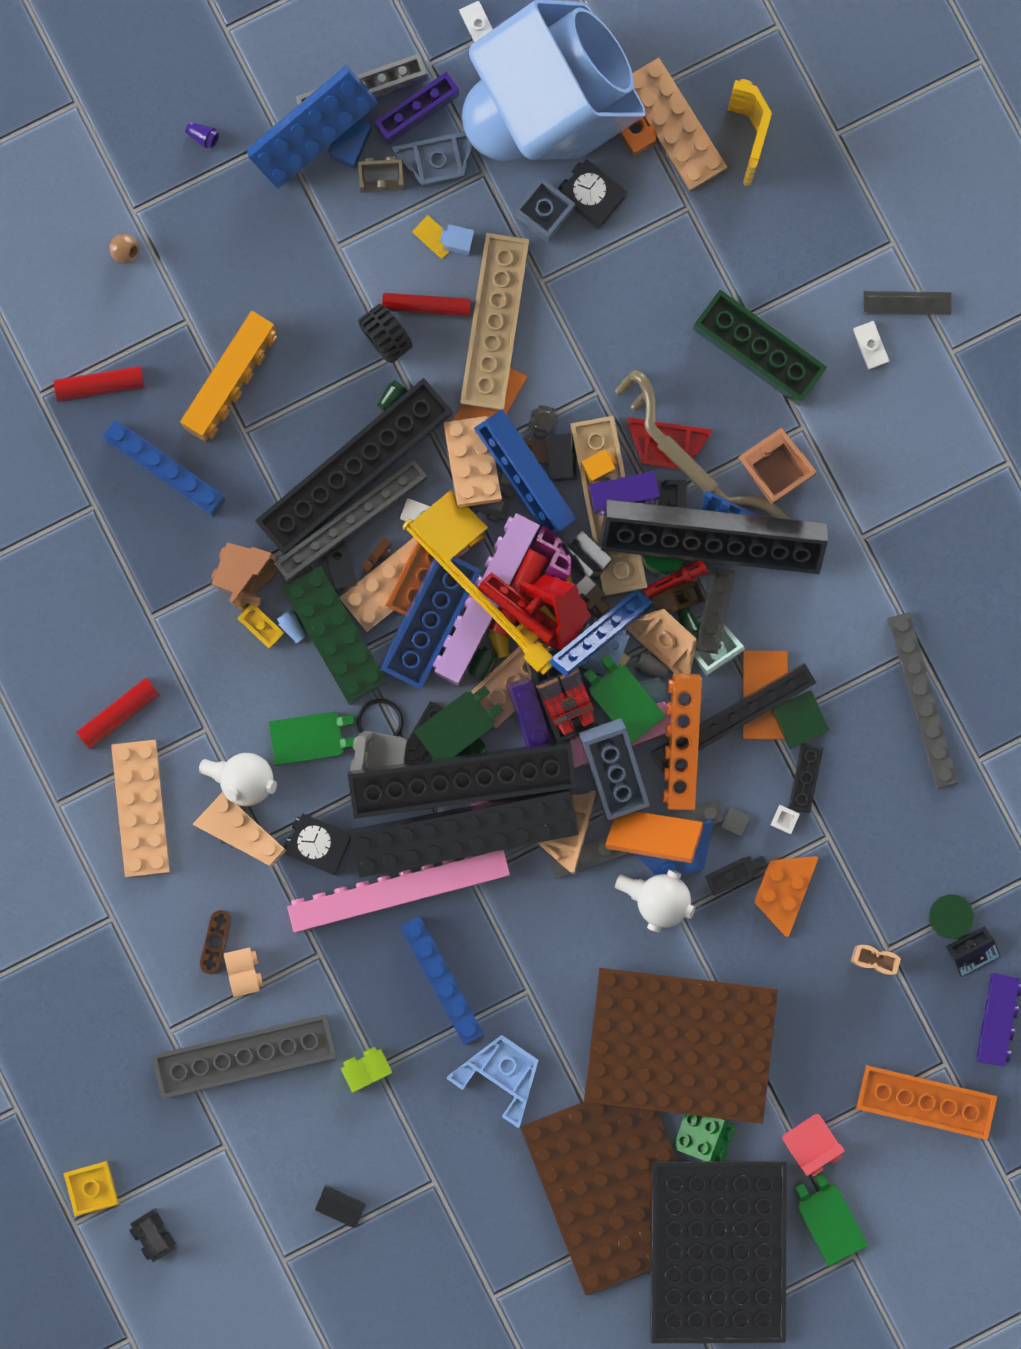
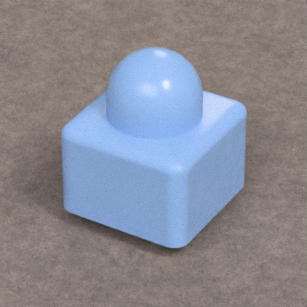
(549, 85)

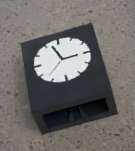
(593, 193)
(317, 843)

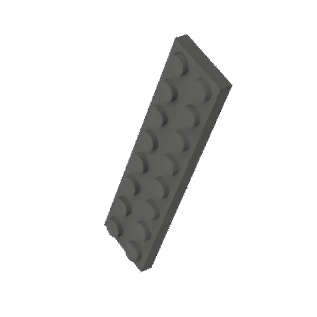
(244, 1056)

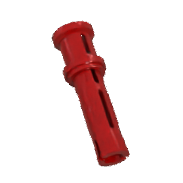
(685, 574)

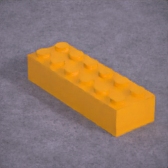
(229, 376)

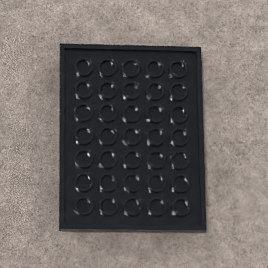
(718, 1252)

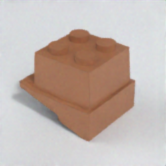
(777, 466)
(243, 573)

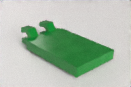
(624, 698)
(309, 737)
(830, 1221)

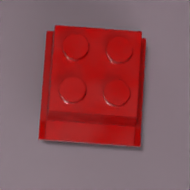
(564, 604)

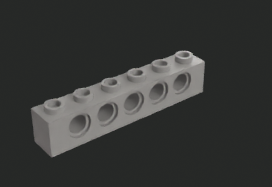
(389, 77)

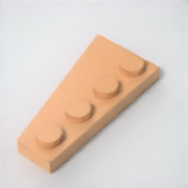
(234, 826)

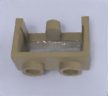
(381, 174)

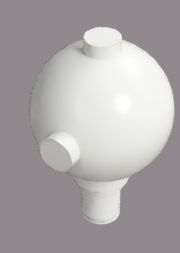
(243, 778)
(661, 899)

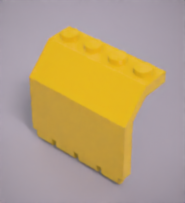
(749, 102)

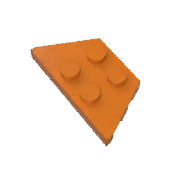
(784, 890)

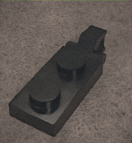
(733, 874)

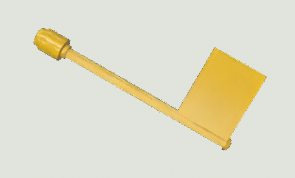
(447, 531)

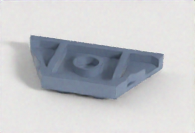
(436, 158)

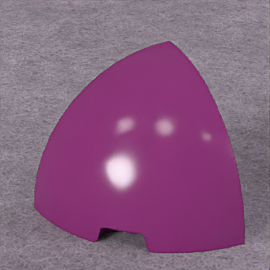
(550, 546)

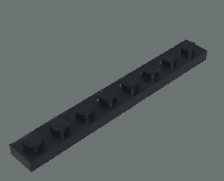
(745, 710)

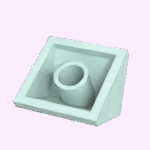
(729, 649)

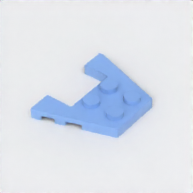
(505, 1066)

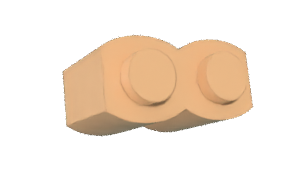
(869, 957)
(242, 971)

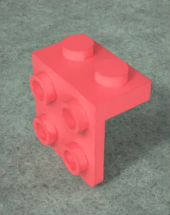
(813, 1145)

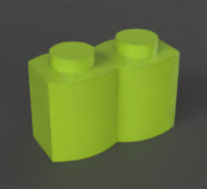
(365, 1070)

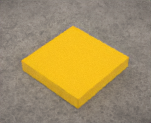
(91, 1188)

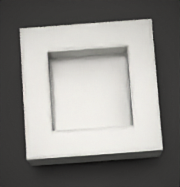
(784, 819)

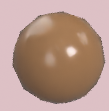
(124, 248)

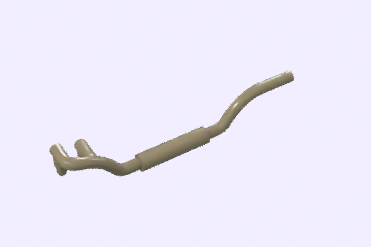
(678, 455)

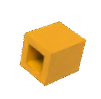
(599, 466)

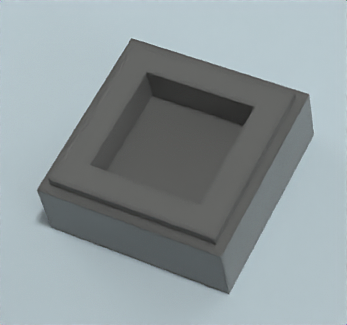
(735, 822)

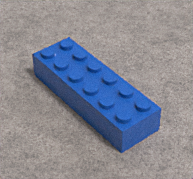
(311, 126)
(427, 623)

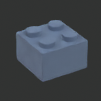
(544, 209)

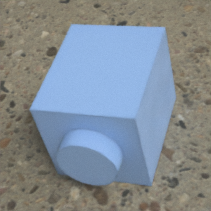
(457, 239)

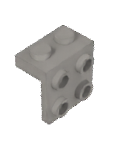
(377, 750)

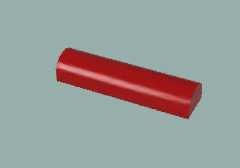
(427, 304)
(99, 384)
(527, 572)
(515, 606)
(117, 713)

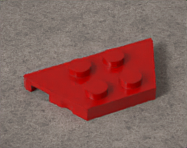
(688, 438)

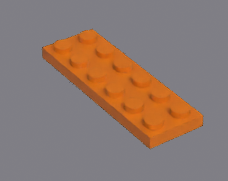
(926, 1102)

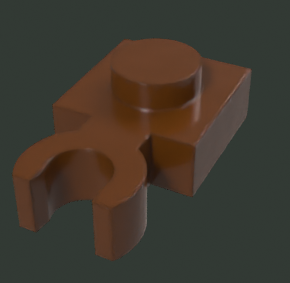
(381, 551)

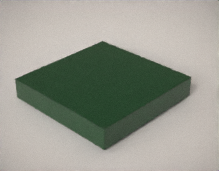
(800, 719)

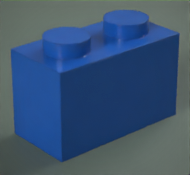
(350, 144)

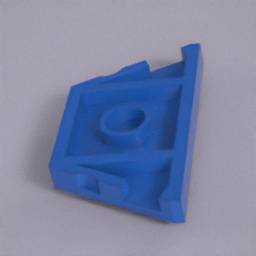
(662, 865)

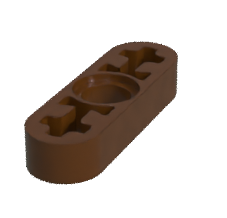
(216, 959)

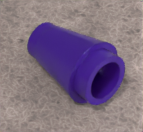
(202, 134)

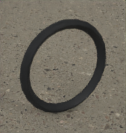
(384, 701)

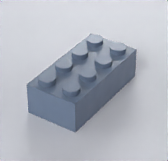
(614, 769)

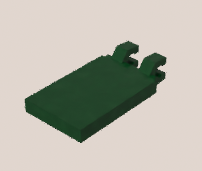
(457, 725)

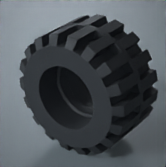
(385, 333)

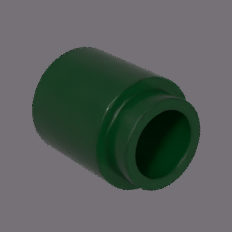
(482, 663)

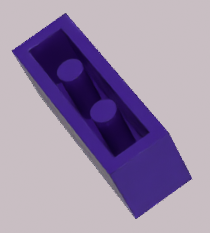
(634, 488)
(528, 712)

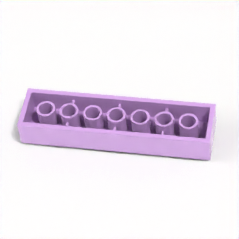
(474, 624)

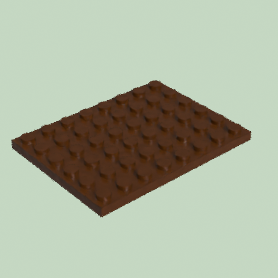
(681, 1045)
(599, 1185)

